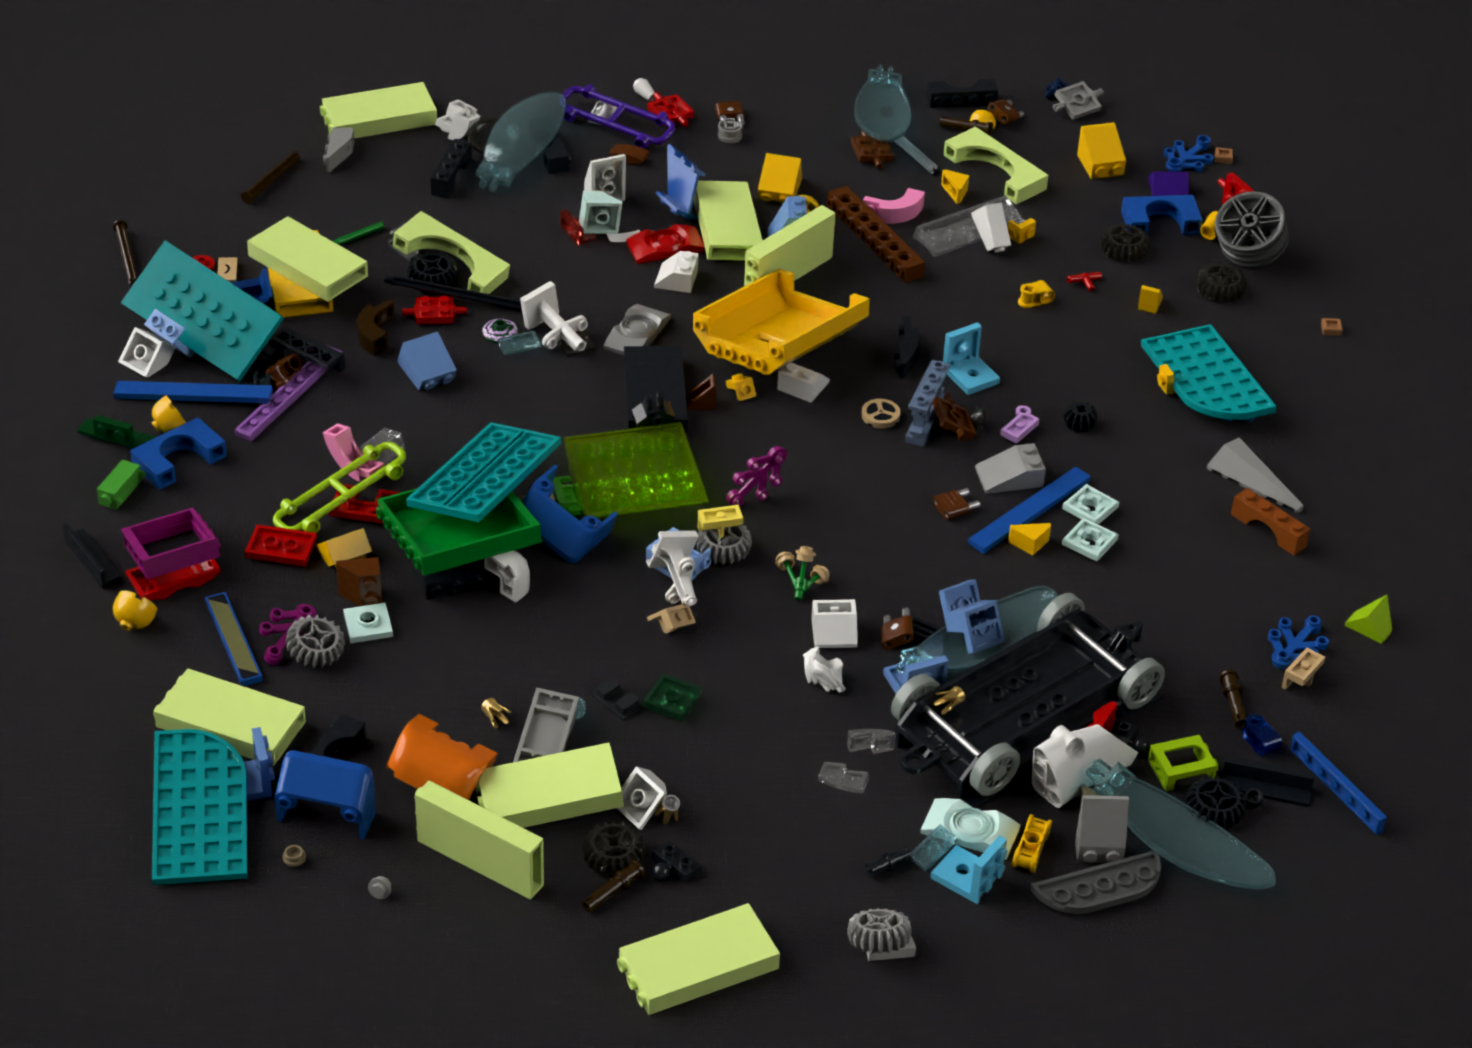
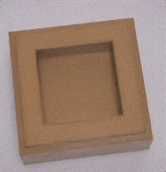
(1223, 155)
(1331, 327)

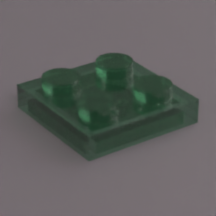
(672, 697)

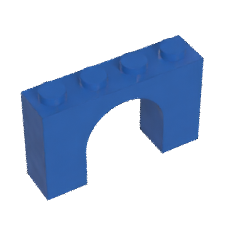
(1179, 207)
(190, 436)

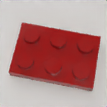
(281, 545)

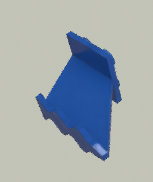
(682, 183)

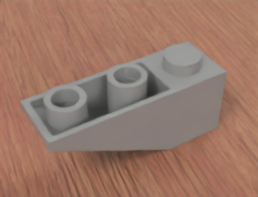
(339, 147)

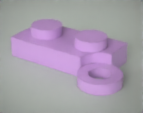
(1020, 425)

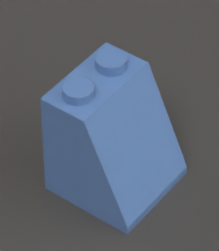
(791, 210)
(426, 361)

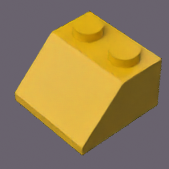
(345, 547)

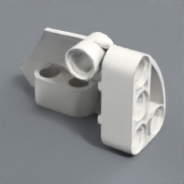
(1064, 757)

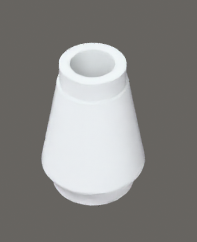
(644, 89)

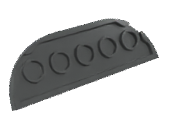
(1101, 885)

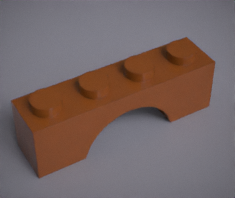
(1289, 532)

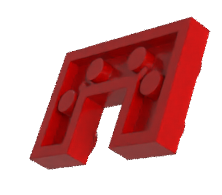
(360, 509)

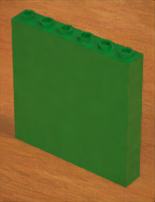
(445, 541)

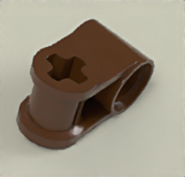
(284, 369)

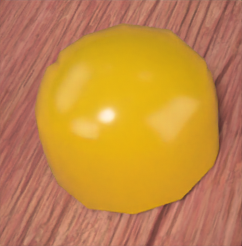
(983, 116)

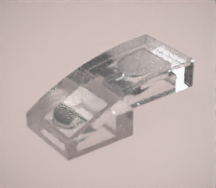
(876, 739)
(839, 777)

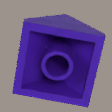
(1169, 183)

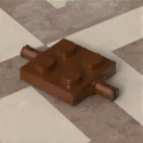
(871, 150)
(954, 417)

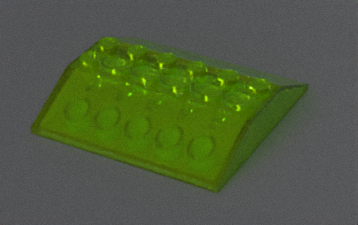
(634, 470)

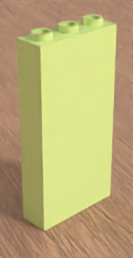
(380, 110)
(726, 219)
(794, 248)
(307, 258)
(230, 713)
(552, 786)
(479, 839)
(698, 959)

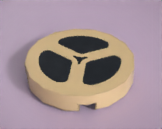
(880, 413)

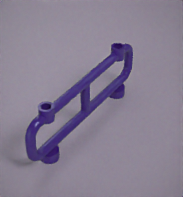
(642, 140)

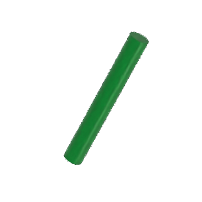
(360, 233)

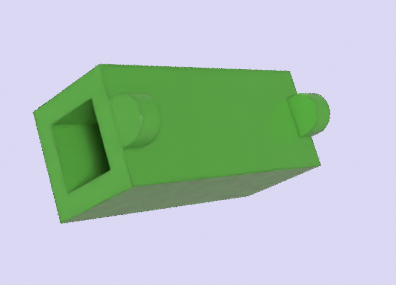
(120, 484)

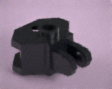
(653, 411)

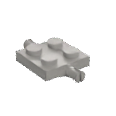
(1078, 100)

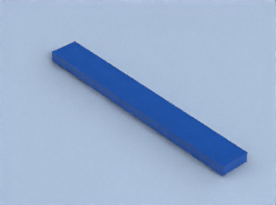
(193, 392)
(1029, 509)

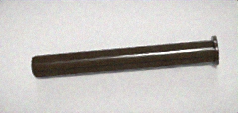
(249, 195)
(120, 228)

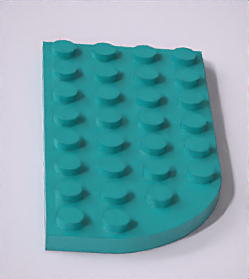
(1209, 374)
(198, 809)

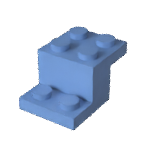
(972, 616)

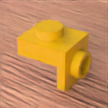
(1021, 231)
(1166, 379)
(742, 385)

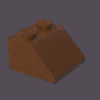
(360, 581)

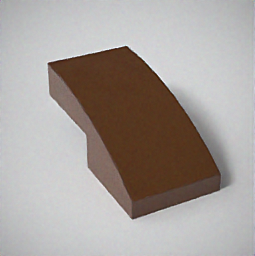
(633, 153)

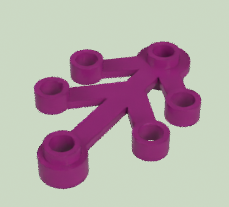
(773, 460)
(301, 611)

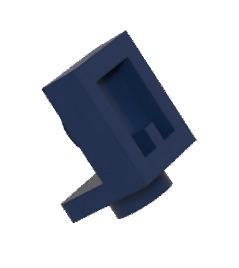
(1053, 86)

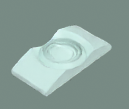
(971, 826)

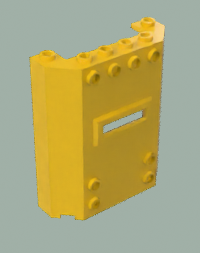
(776, 314)

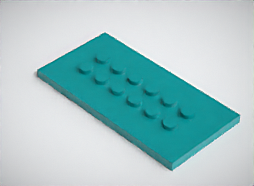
(217, 316)
(484, 472)

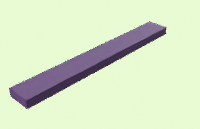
(279, 401)

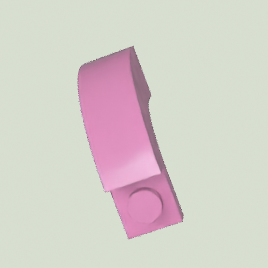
(897, 210)
(344, 451)

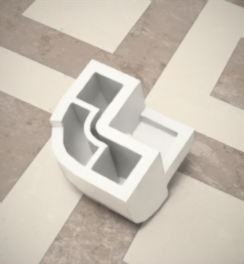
(458, 119)
(513, 574)

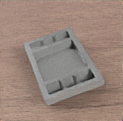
(637, 328)
(547, 724)

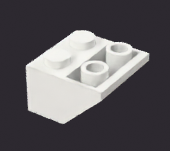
(834, 623)

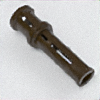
(965, 125)
(1233, 691)
(620, 881)

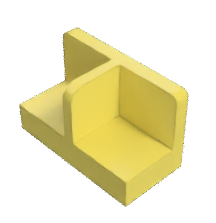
(719, 518)

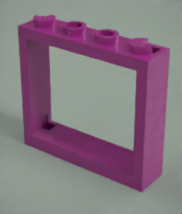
(168, 526)

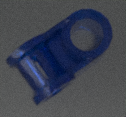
(1261, 735)

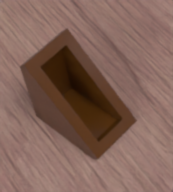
(703, 395)

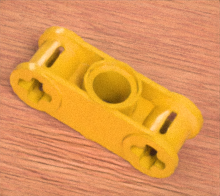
(1032, 843)

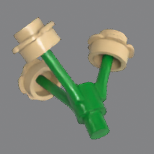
(819, 574)

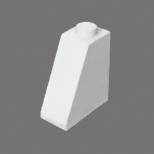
(992, 227)

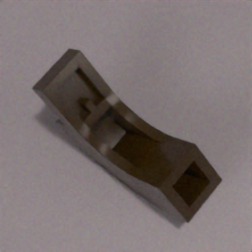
(370, 318)

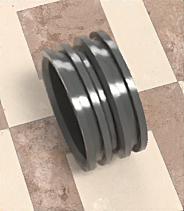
(1249, 219)

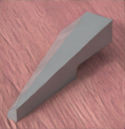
(1241, 464)

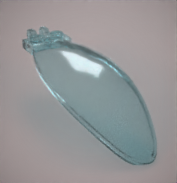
(883, 106)
(520, 137)
(1018, 617)
(1178, 834)

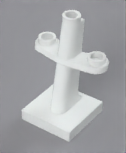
(542, 307)
(674, 552)

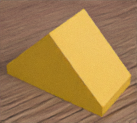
(955, 184)
(1149, 299)
(1029, 536)

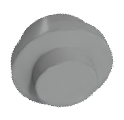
(379, 887)

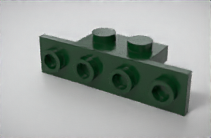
(113, 431)

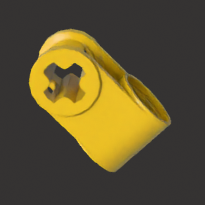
(1037, 293)

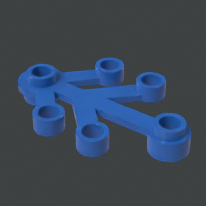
(1177, 164)
(1282, 657)

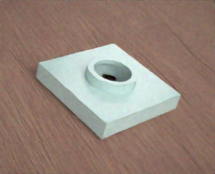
(1092, 497)
(1090, 531)
(361, 631)

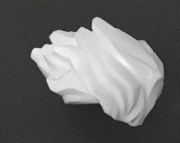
(823, 671)

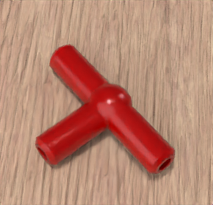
(1086, 279)

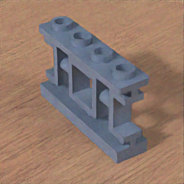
(922, 403)

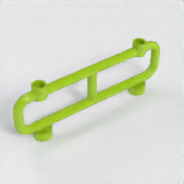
(310, 524)

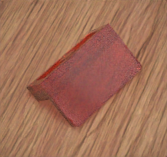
(574, 229)

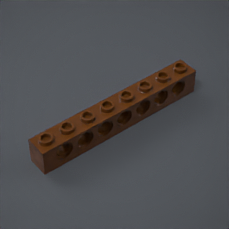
(876, 234)

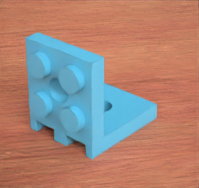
(962, 354)
(981, 870)

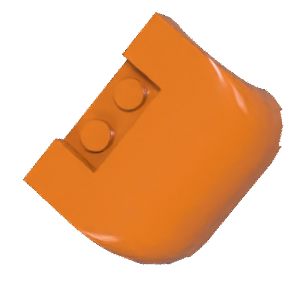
(431, 755)

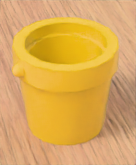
(1208, 227)

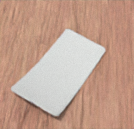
(621, 237)

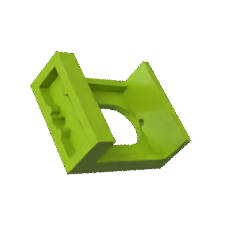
(1167, 774)

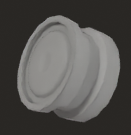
(730, 130)

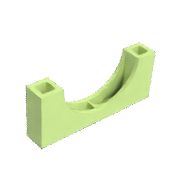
(976, 145)
(427, 233)

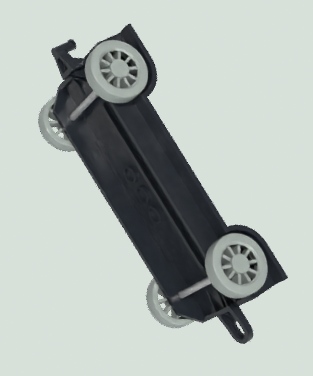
(1021, 697)

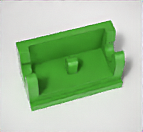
(565, 495)

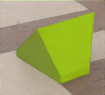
(1372, 620)

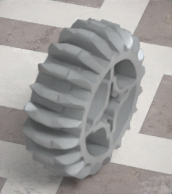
(731, 548)
(317, 637)
(879, 930)

